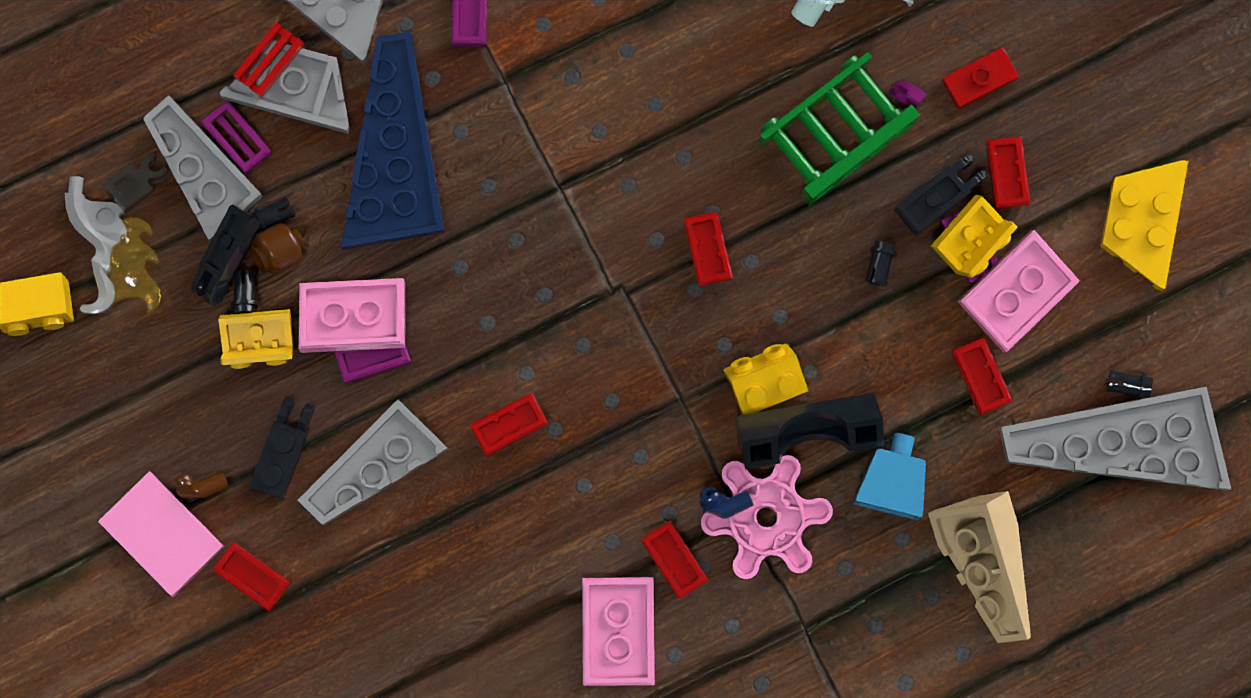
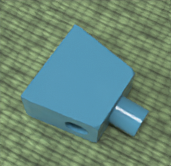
(894, 481)

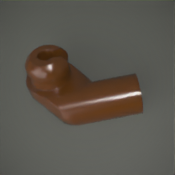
(188, 489)

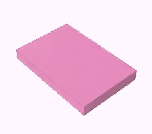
(1018, 291)
(352, 315)
(161, 534)
(618, 631)

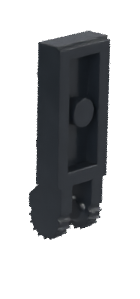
(938, 196)
(224, 254)
(281, 451)

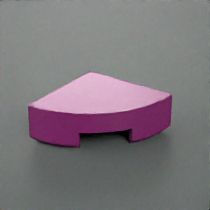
(907, 94)

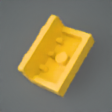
(973, 238)
(256, 338)
(766, 378)

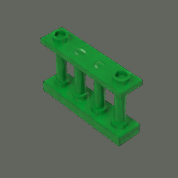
(869, 140)

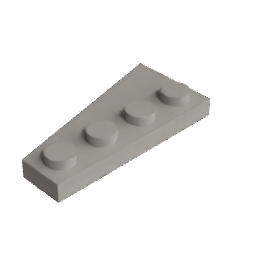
(199, 166)
(378, 459)

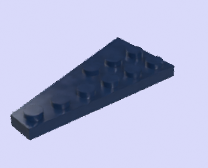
(394, 168)

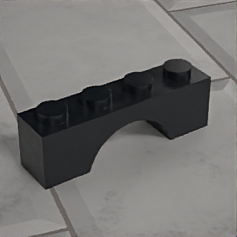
(847, 421)

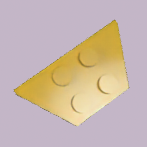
(1144, 219)

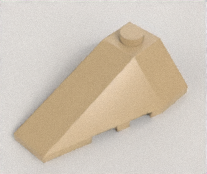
(986, 550)

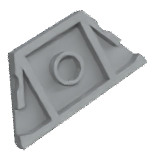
(345, 21)
(305, 91)

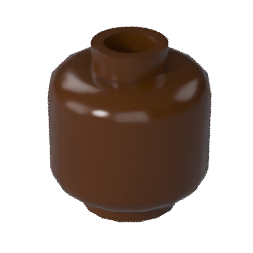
(277, 249)

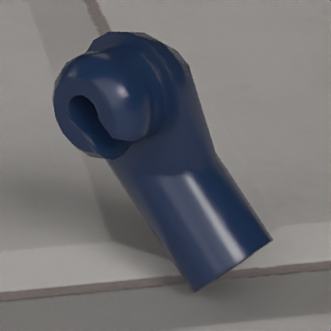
(722, 505)

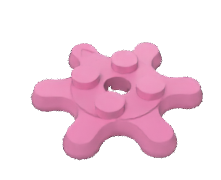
(791, 512)

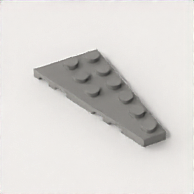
(1145, 439)

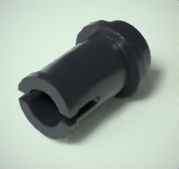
(270, 216)
(880, 263)
(244, 294)
(1131, 384)

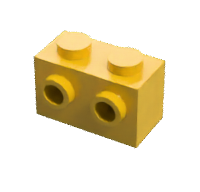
(35, 304)

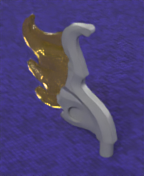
(119, 250)

